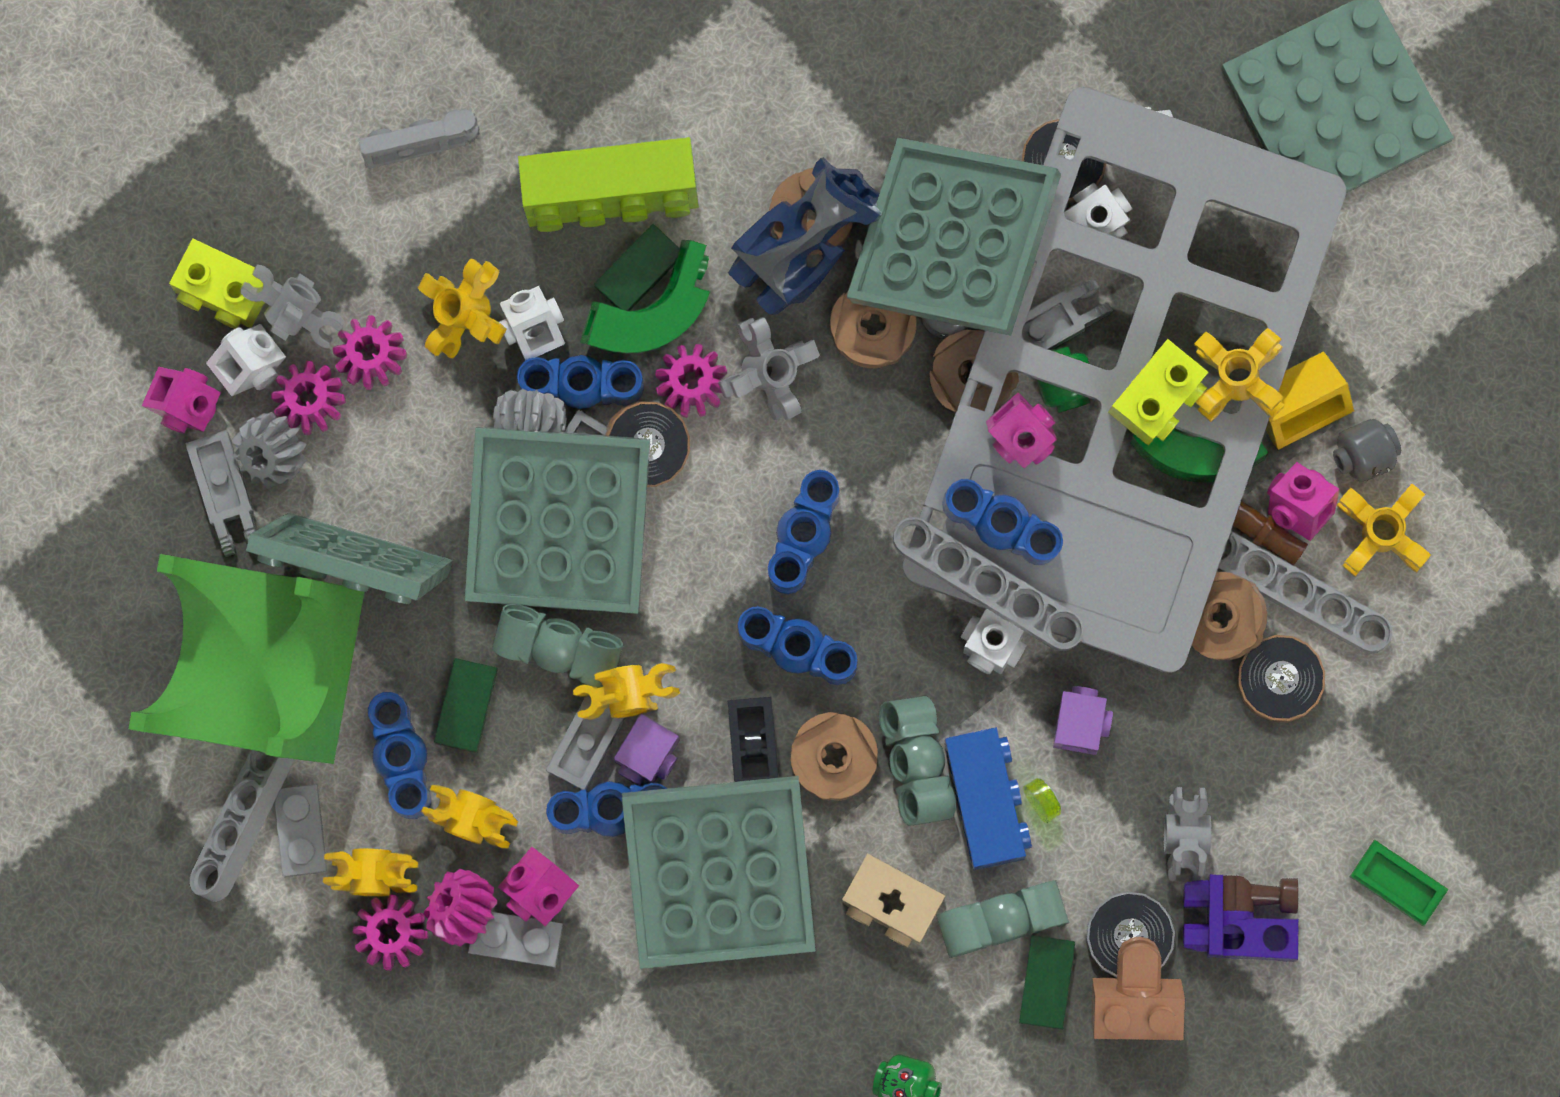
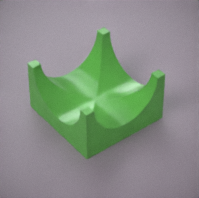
(257, 661)

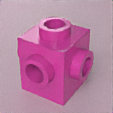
(181, 399)
(1020, 417)
(1302, 500)
(537, 887)

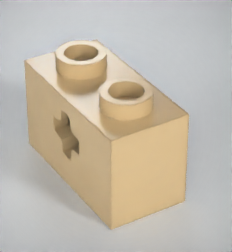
(880, 879)

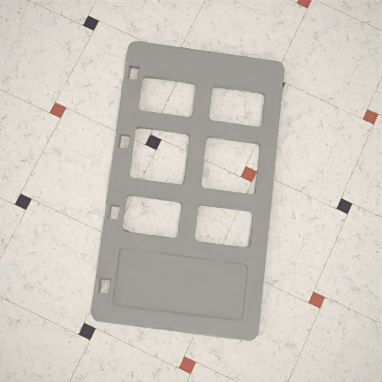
(1129, 556)

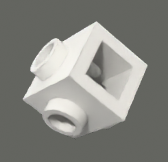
(1092, 198)
(532, 322)
(246, 360)
(987, 656)

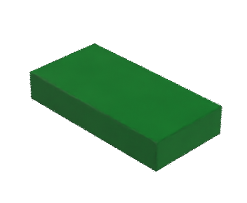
(1398, 883)

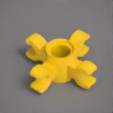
(462, 308)
(1263, 351)
(1358, 509)
(626, 691)
(470, 816)
(370, 872)

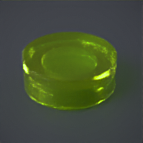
(1042, 800)

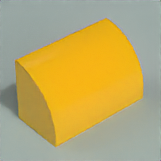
(1312, 399)

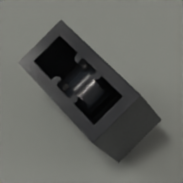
(752, 739)

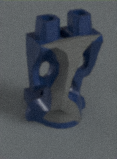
(836, 199)

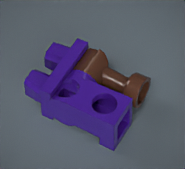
(1231, 922)

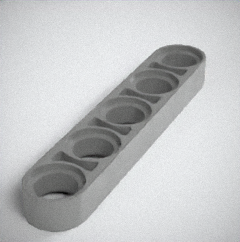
(1010, 585)
(1317, 595)
(246, 822)

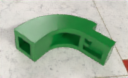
(661, 321)
(1186, 456)

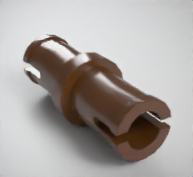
(1268, 534)

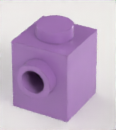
(1082, 721)
(647, 752)

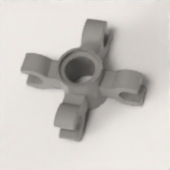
(292, 306)
(754, 368)
(1187, 834)

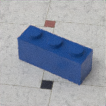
(987, 798)

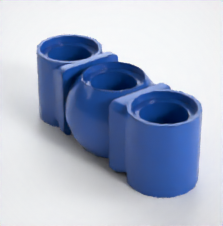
(599, 390)
(804, 511)
(1023, 528)
(781, 631)
(390, 736)
(589, 804)

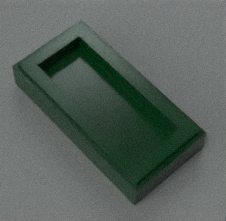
(638, 269)
(466, 705)
(1047, 982)

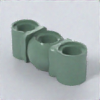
(555, 644)
(917, 760)
(1002, 918)

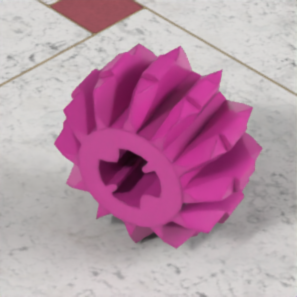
(355, 362)
(675, 377)
(324, 390)
(460, 907)
(405, 928)

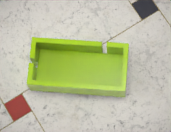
(608, 183)

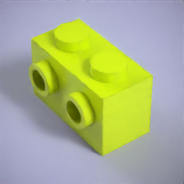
(215, 281)
(1159, 392)

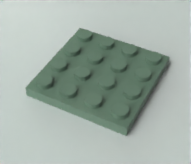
(1339, 95)
(954, 236)
(557, 519)
(349, 555)
(718, 872)

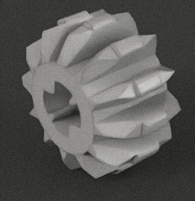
(530, 412)
(269, 450)

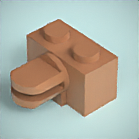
(1138, 1000)

